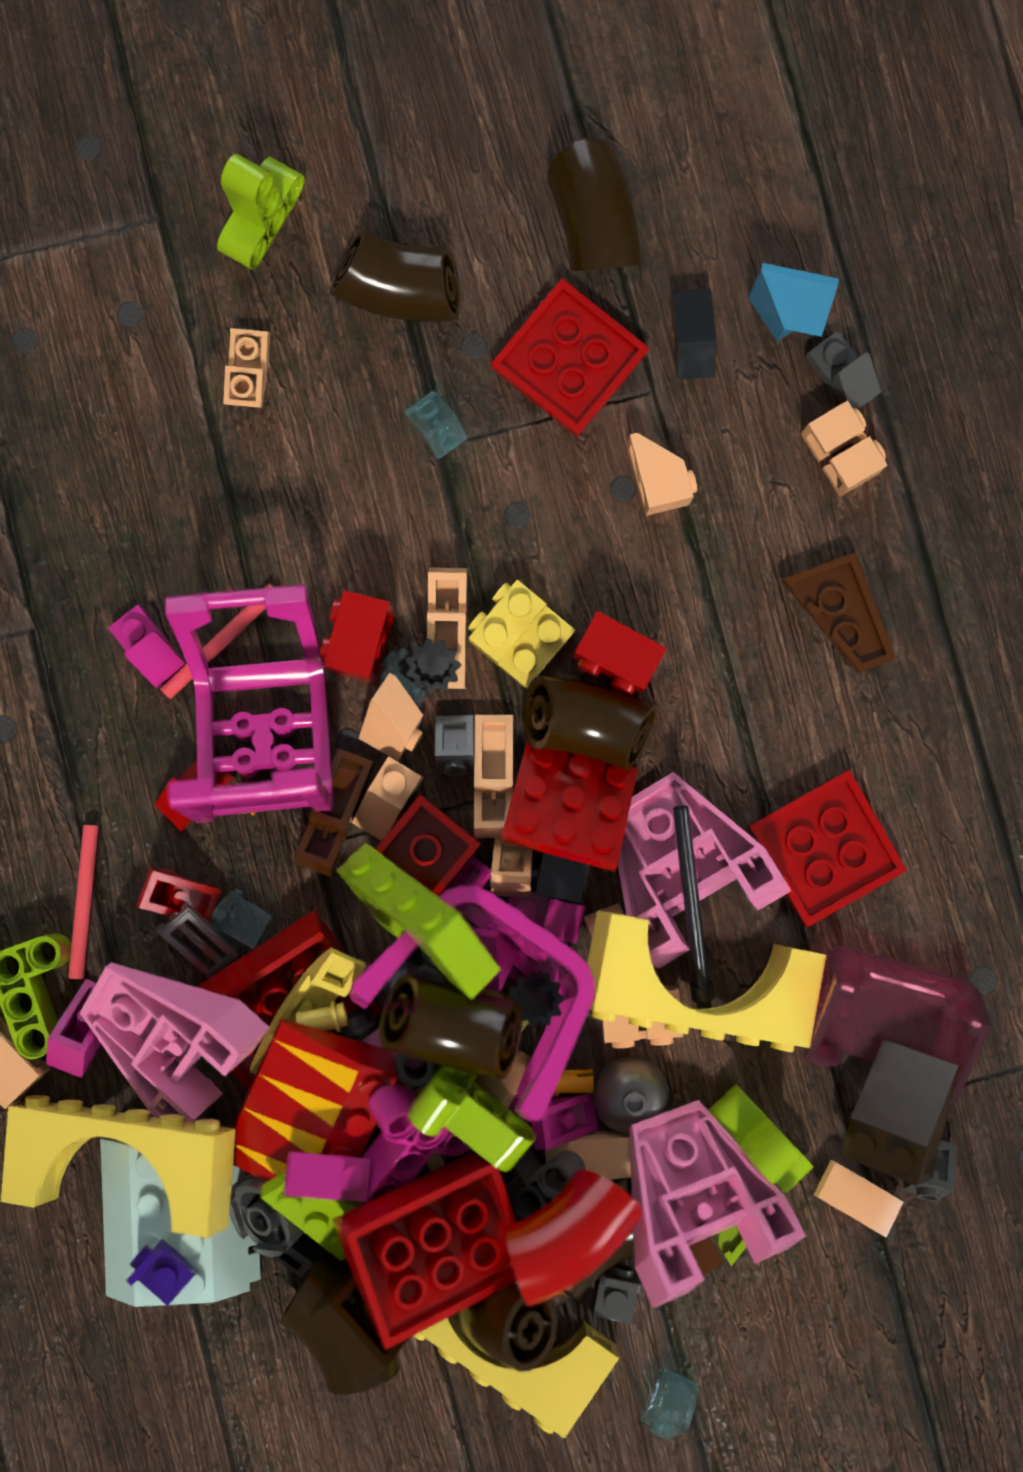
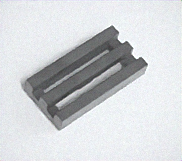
(178, 921)

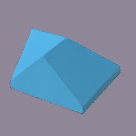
(792, 300)

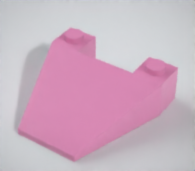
(652, 870)
(161, 1032)
(693, 1186)

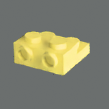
(519, 633)

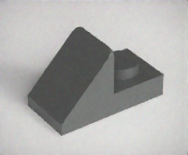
(844, 372)

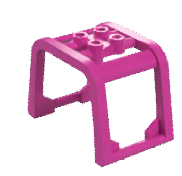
(291, 788)
(536, 944)

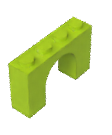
(407, 906)

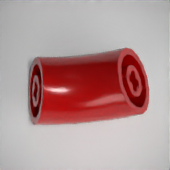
(570, 1236)

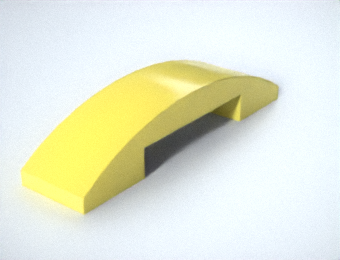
(320, 984)

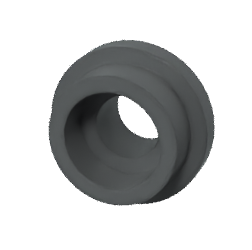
(358, 1025)

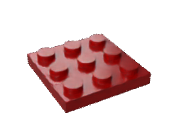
(569, 357)
(570, 807)
(828, 848)

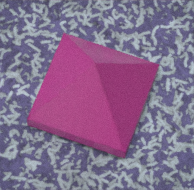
(472, 874)

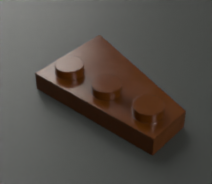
(844, 610)

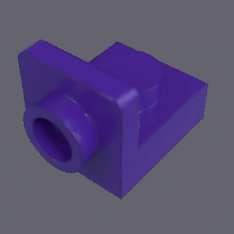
(162, 1271)

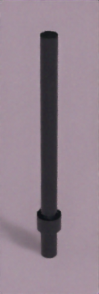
(701, 987)

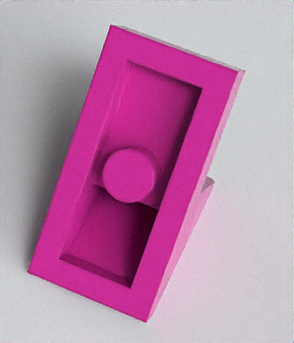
(146, 646)
(552, 914)
(507, 957)
(565, 1120)
(327, 1177)

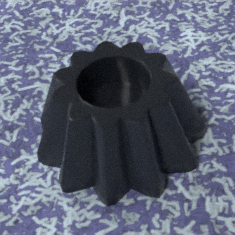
(433, 665)
(537, 998)

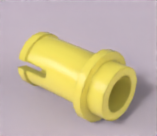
(325, 1018)

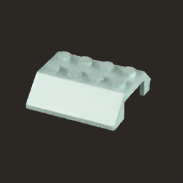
(140, 1214)

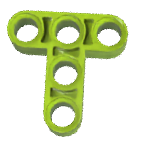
(260, 205)
(30, 981)
(471, 1114)
(760, 1139)

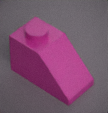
(72, 1041)

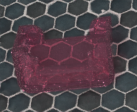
(882, 998)

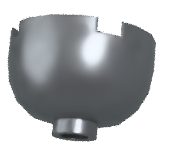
(630, 1092)
(261, 1221)

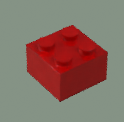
(358, 637)
(617, 655)
(428, 845)

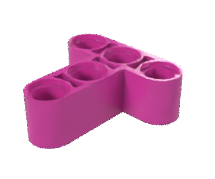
(400, 1147)

